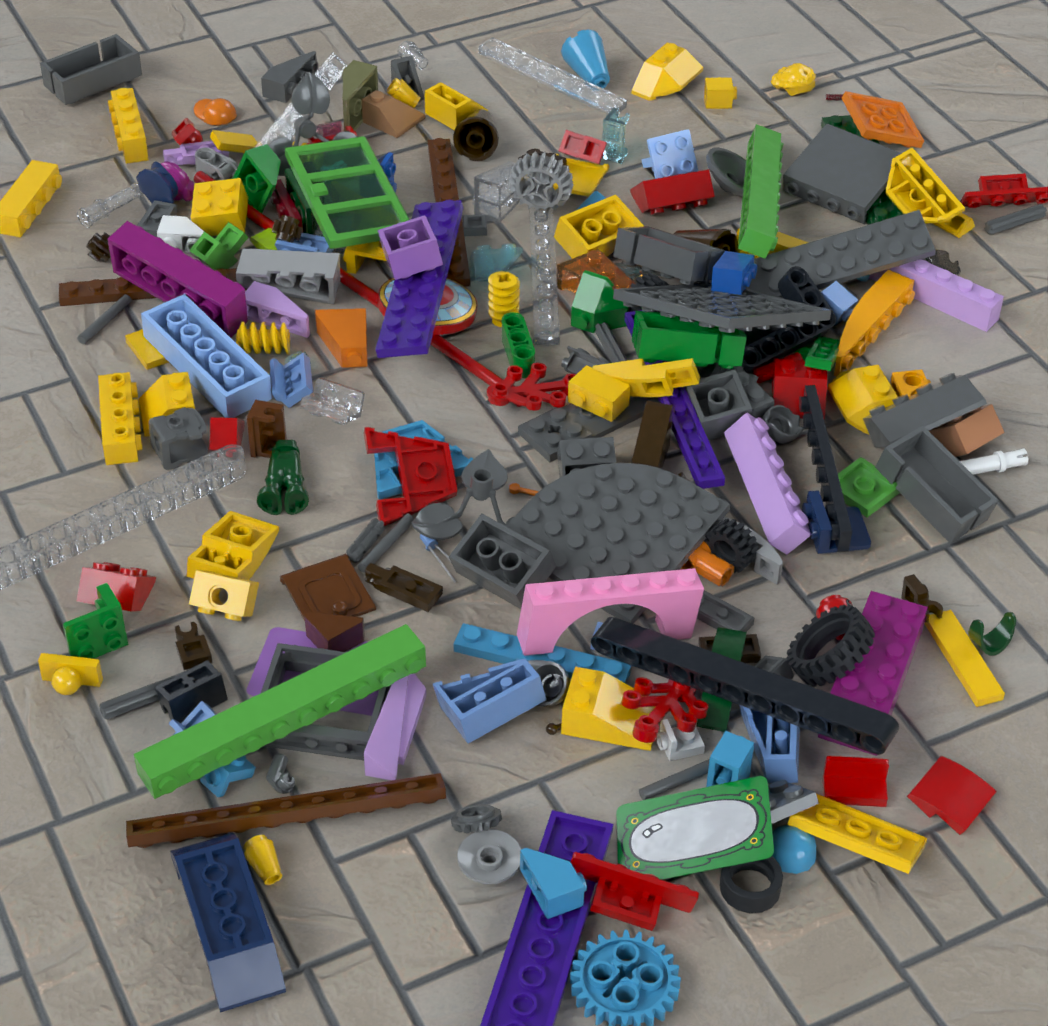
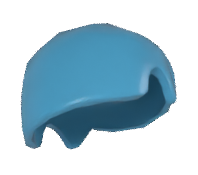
(793, 849)

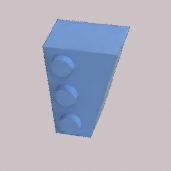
(774, 745)

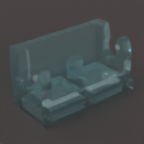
(614, 134)

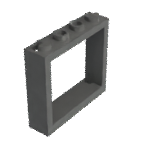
(317, 738)

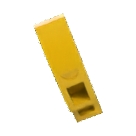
(652, 379)

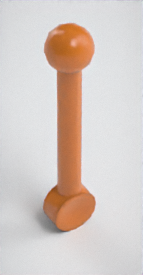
(515, 488)

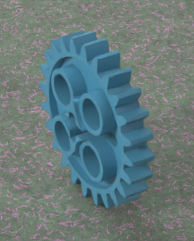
(625, 980)

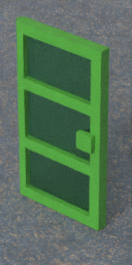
(346, 190)

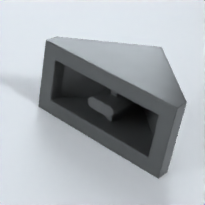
(405, 69)

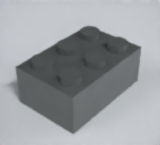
(501, 560)

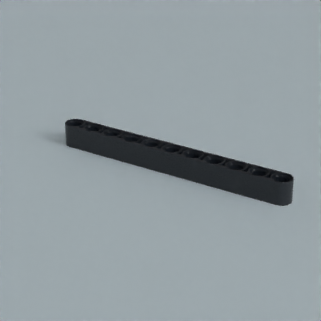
(746, 685)

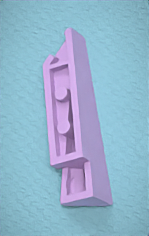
(394, 728)

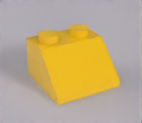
(164, 397)

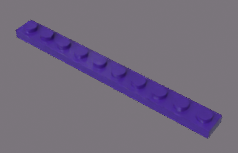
(689, 433)

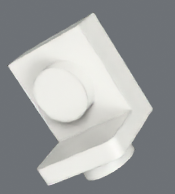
(679, 743)

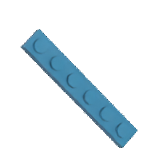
(506, 648)

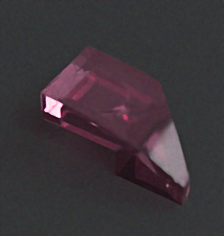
(329, 129)

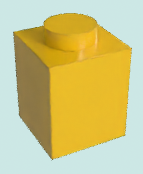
(719, 93)

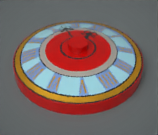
(456, 308)

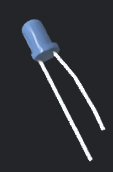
(432, 544)

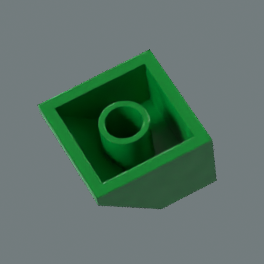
(259, 175)

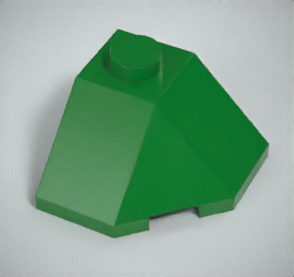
(596, 304)

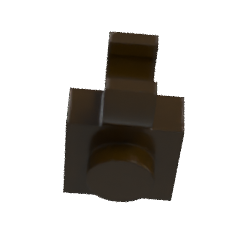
(918, 593)

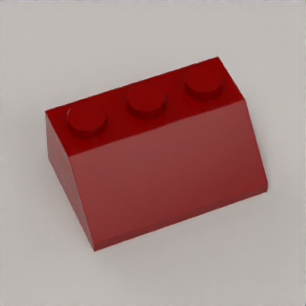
(673, 192)

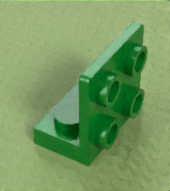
(98, 630)

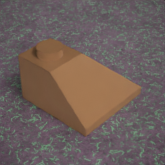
(389, 114)

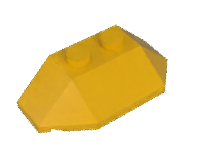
(666, 72)
(916, 187)
(860, 391)

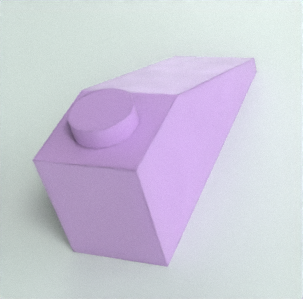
(271, 305)

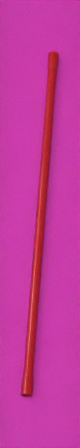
(371, 296)

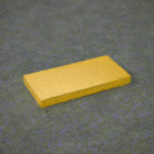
(861, 833)

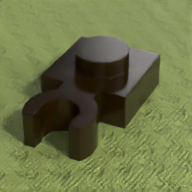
(192, 647)

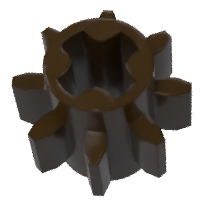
(287, 229)
(99, 247)

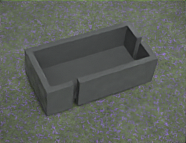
(83, 74)
(667, 254)
(936, 484)

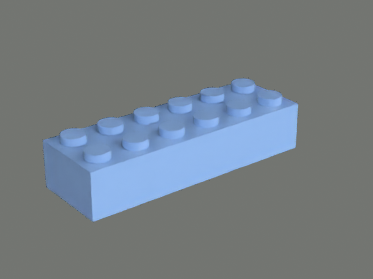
(208, 354)

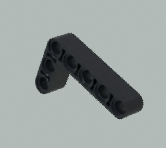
(798, 287)

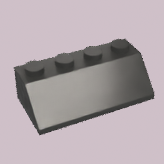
(928, 407)

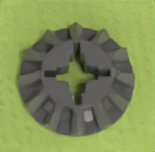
(476, 818)

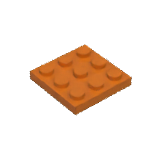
(882, 120)

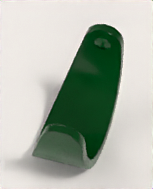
(995, 640)

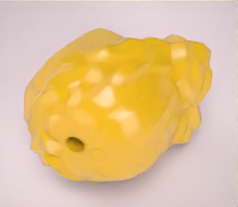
(794, 79)

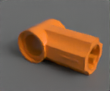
(709, 565)

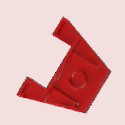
(423, 469)

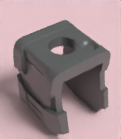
(178, 437)

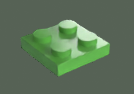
(865, 487)

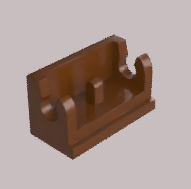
(265, 427)

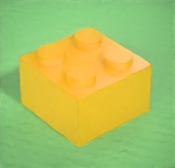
(219, 203)

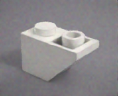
(179, 232)

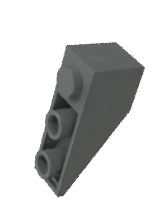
(283, 78)

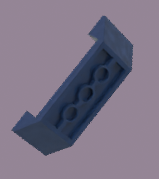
(229, 921)

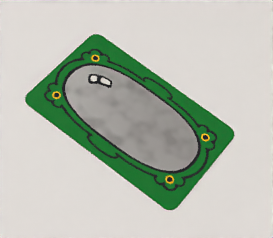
(696, 829)

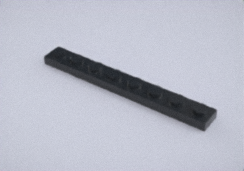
(826, 469)

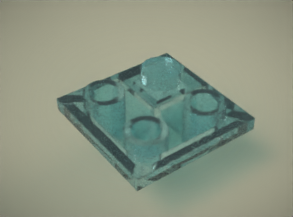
(488, 261)

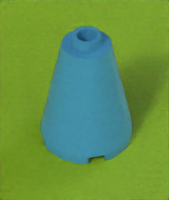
(587, 57)

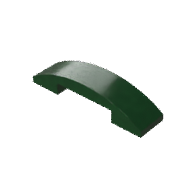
(729, 644)

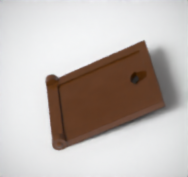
(329, 589)

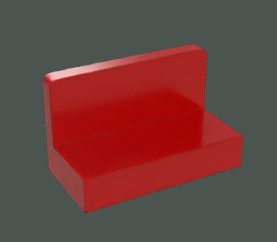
(856, 780)

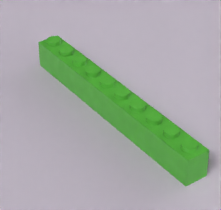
(761, 192)
(279, 711)

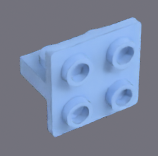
(671, 154)

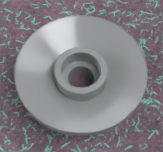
(489, 847)

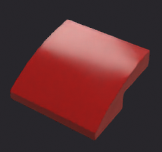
(951, 793)

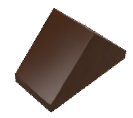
(334, 631)

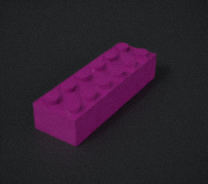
(171, 273)
(882, 672)

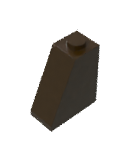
(653, 435)

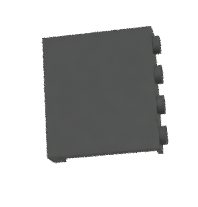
(840, 172)

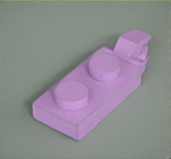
(186, 152)

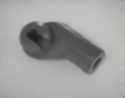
(277, 777)

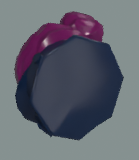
(165, 183)

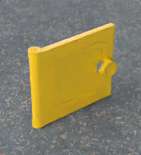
(585, 176)

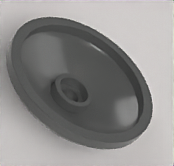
(727, 169)

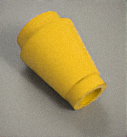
(402, 91)
(263, 858)

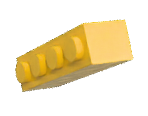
(28, 197)

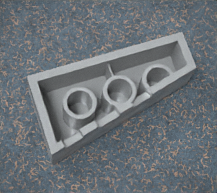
(294, 273)

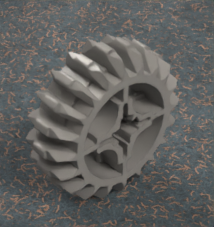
(542, 174)

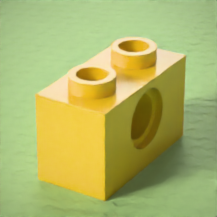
(206, 592)

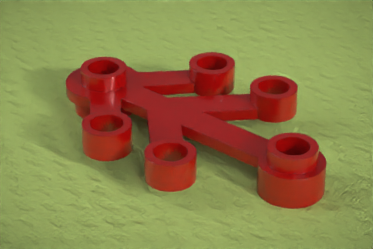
(503, 392)
(647, 726)

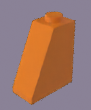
(344, 334)

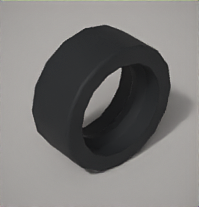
(752, 901)

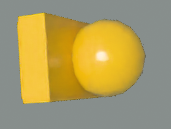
(69, 672)

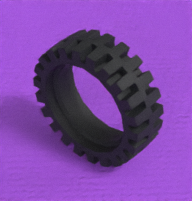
(838, 659)

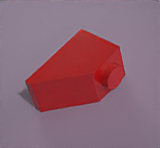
(225, 432)

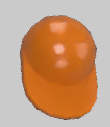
(215, 111)

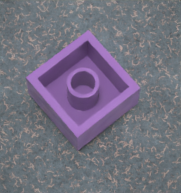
(410, 247)

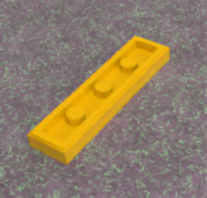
(964, 659)

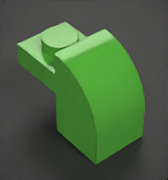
(219, 251)

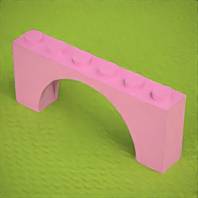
(555, 605)

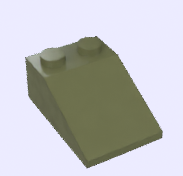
(358, 82)

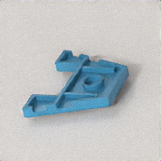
(386, 462)

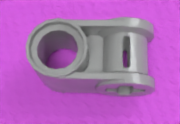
(214, 164)

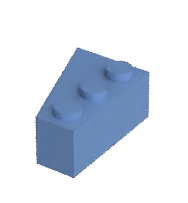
(490, 699)

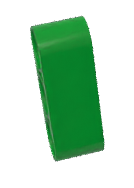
(517, 342)

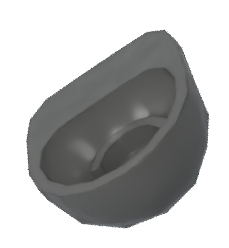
(554, 681)

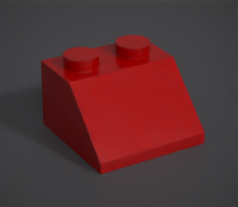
(789, 384)

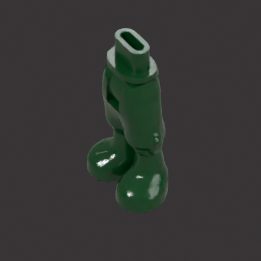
(284, 471)

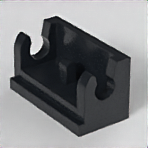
(185, 691)

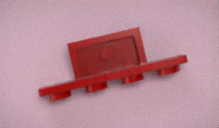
(1004, 189)
(630, 894)

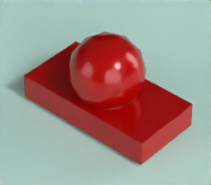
(186, 133)

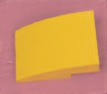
(233, 546)

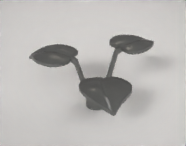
(307, 98)
(481, 478)

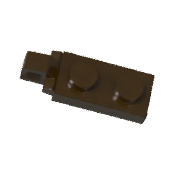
(404, 586)

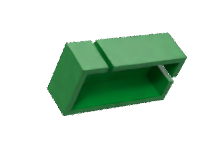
(674, 340)

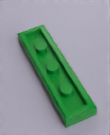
(823, 353)

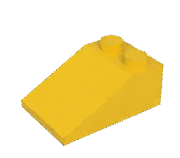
(594, 227)
(596, 712)

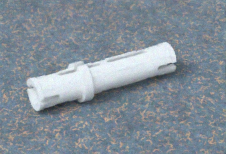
(998, 461)

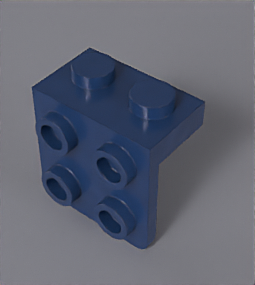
(821, 527)

